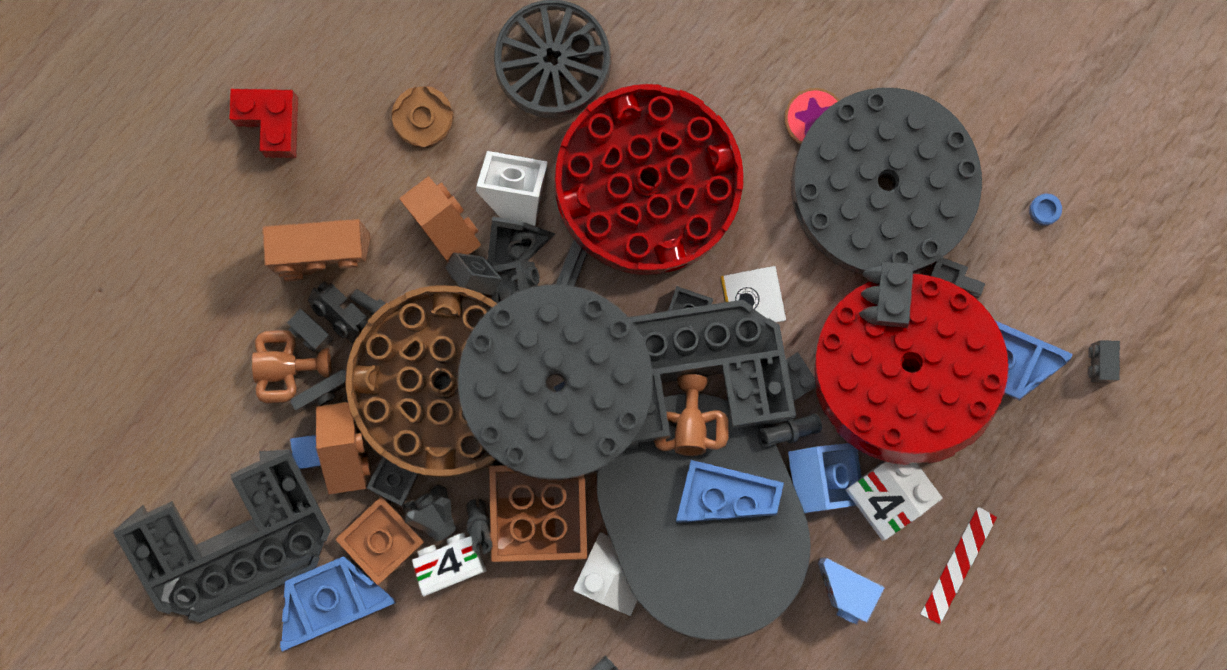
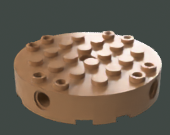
(395, 374)

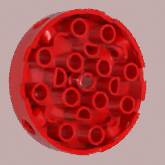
(637, 224)
(919, 413)

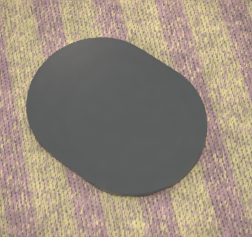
(704, 575)

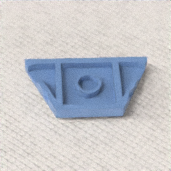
(1029, 361)
(328, 600)

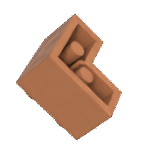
(440, 218)
(340, 449)

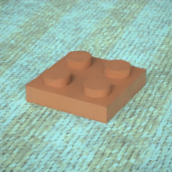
(380, 540)

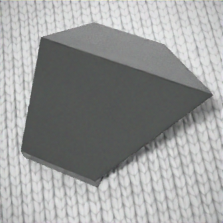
(514, 241)

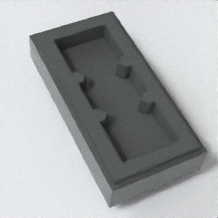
(321, 392)

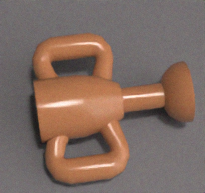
(279, 366)
(691, 427)

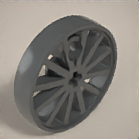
(567, 58)

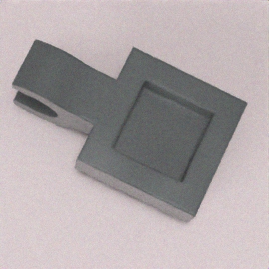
(955, 273)

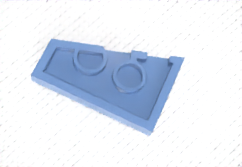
(726, 494)

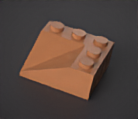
(309, 247)
(536, 517)

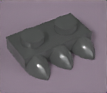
(891, 295)

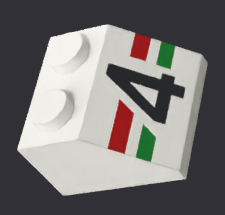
(893, 496)
(447, 565)

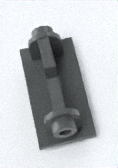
(327, 301)

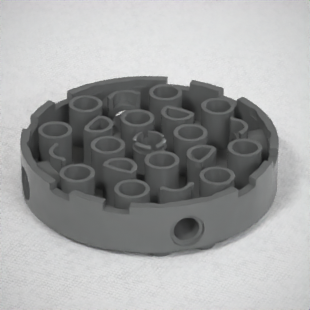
(893, 137)
(545, 335)

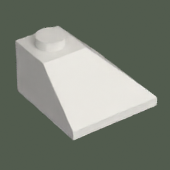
(512, 186)
(604, 578)

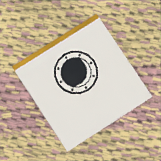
(757, 288)

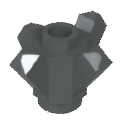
(431, 513)

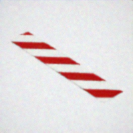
(958, 565)

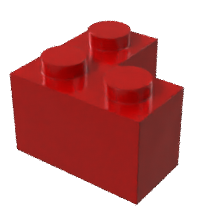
(271, 111)

